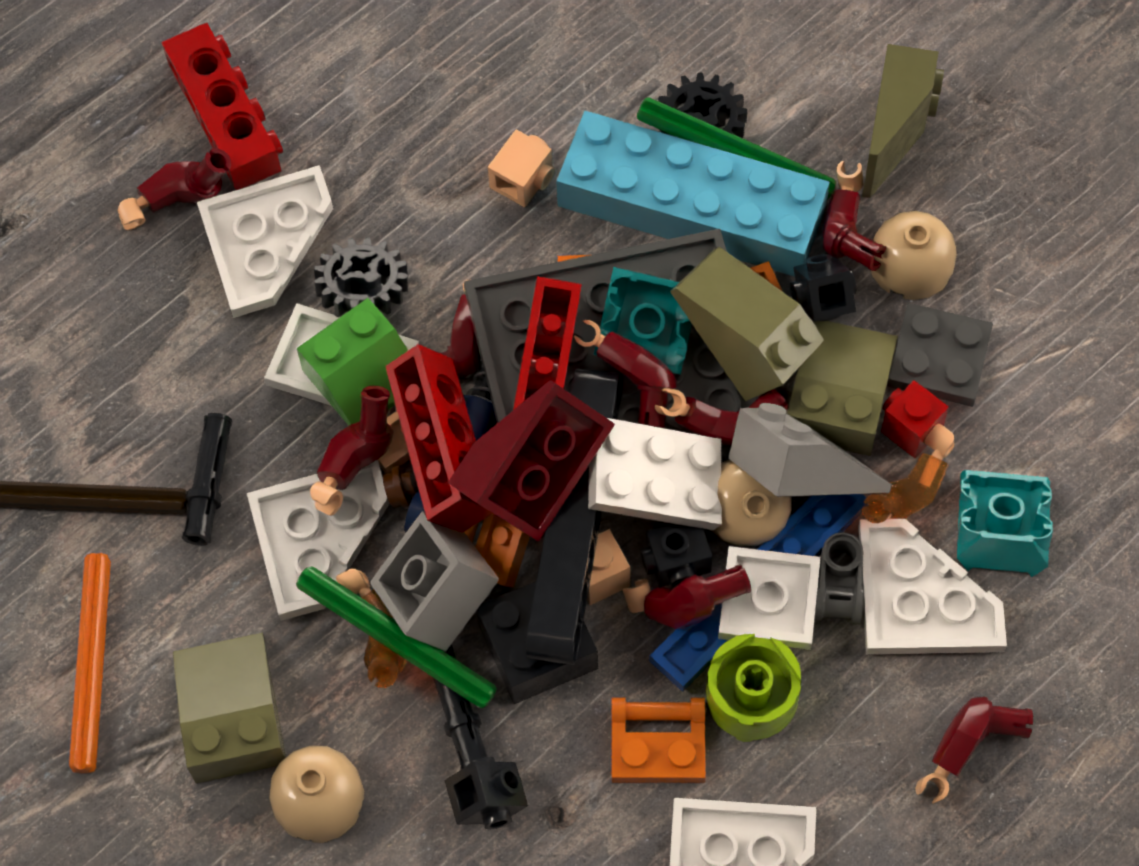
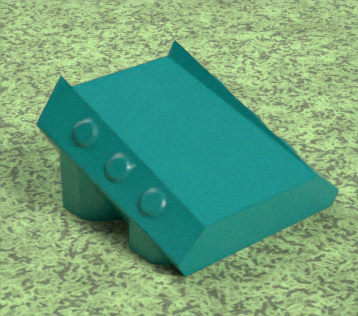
(648, 315)
(1004, 521)

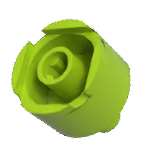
(755, 661)

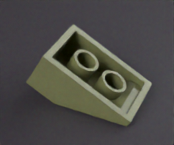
(905, 99)
(746, 323)
(844, 385)
(227, 708)

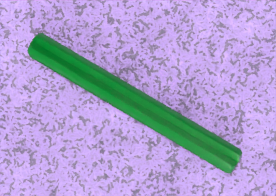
(695, 130)
(387, 632)

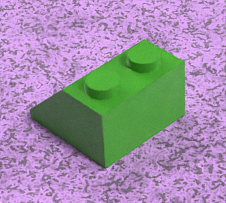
(351, 357)

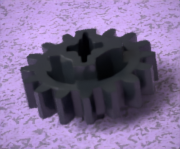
(708, 103)
(361, 275)

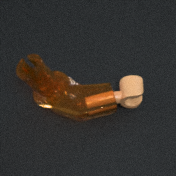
(919, 487)
(378, 659)

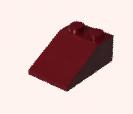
(533, 458)

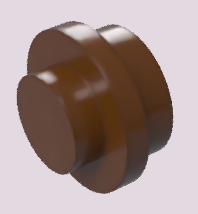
(400, 487)

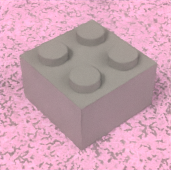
(433, 582)

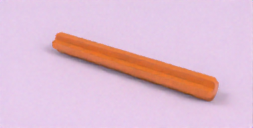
(90, 663)

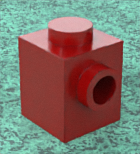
(912, 416)

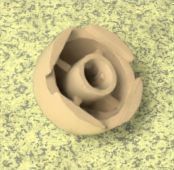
(917, 255)
(748, 509)
(316, 794)

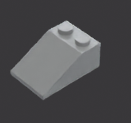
(796, 459)

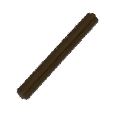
(93, 497)

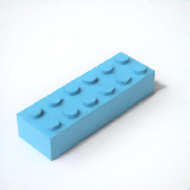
(689, 189)

